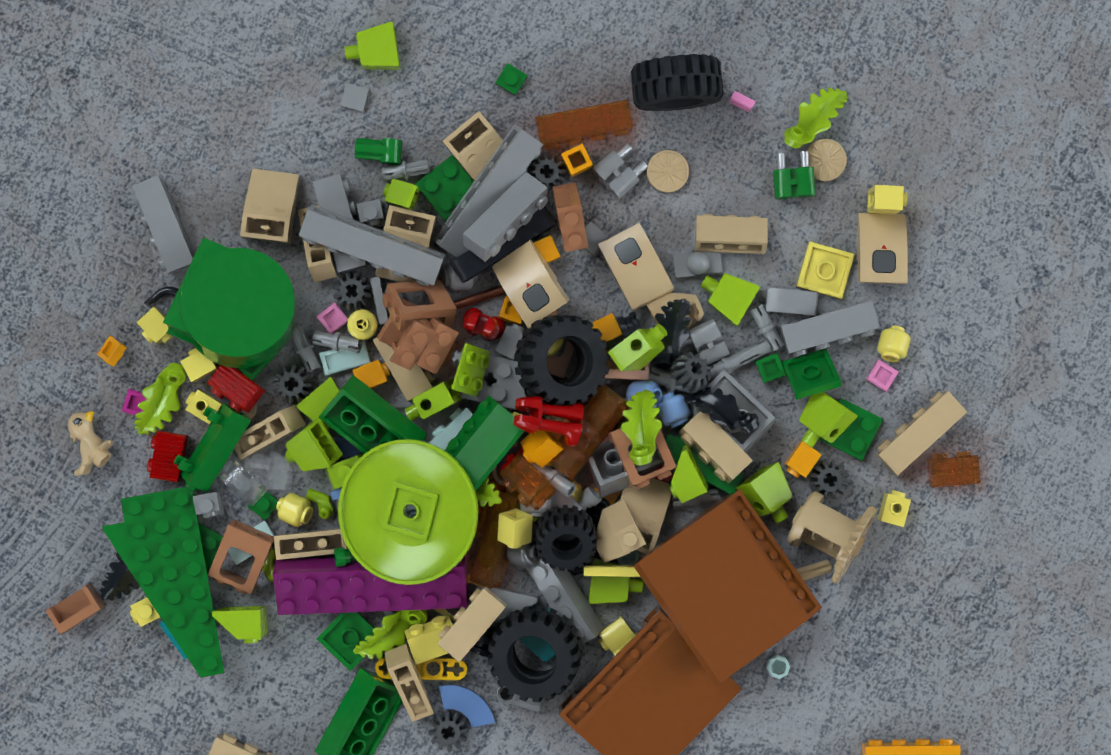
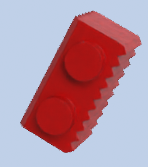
(236, 387)
(166, 448)

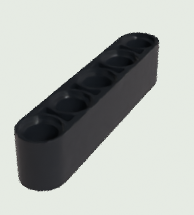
(470, 265)

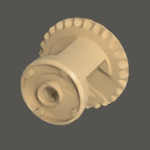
(830, 532)

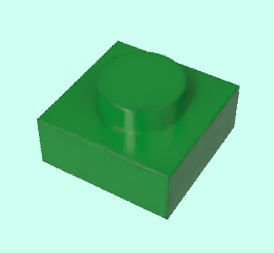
(511, 79)
(770, 368)
(264, 506)

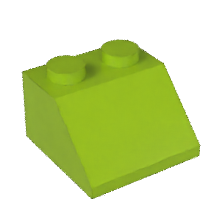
(244, 621)

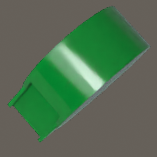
(233, 306)

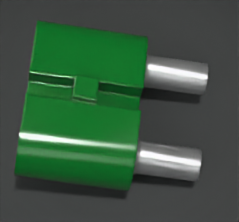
(794, 182)

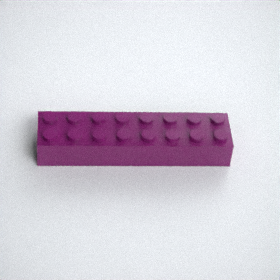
(321, 587)

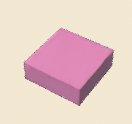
(742, 101)
(333, 318)
(882, 375)

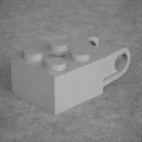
(507, 386)

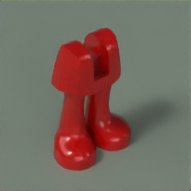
(478, 323)
(534, 406)

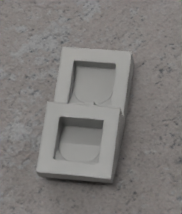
(792, 301)

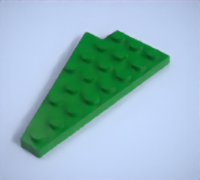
(167, 559)

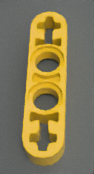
(422, 669)

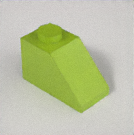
(401, 194)
(688, 478)

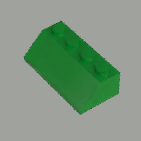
(367, 418)
(484, 440)
(361, 716)

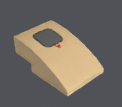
(882, 248)
(636, 267)
(530, 283)

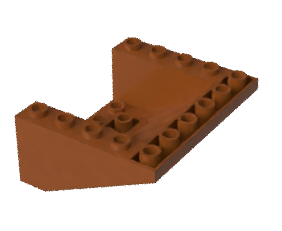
(727, 586)
(648, 695)

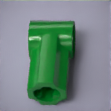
(385, 150)

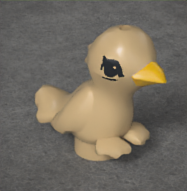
(92, 448)

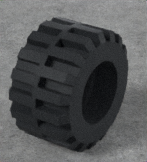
(568, 553)

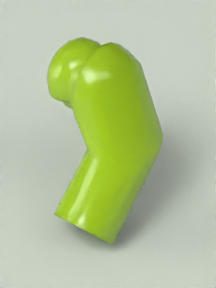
(323, 502)
(269, 565)

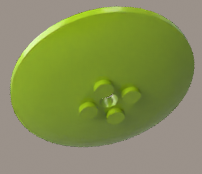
(376, 518)

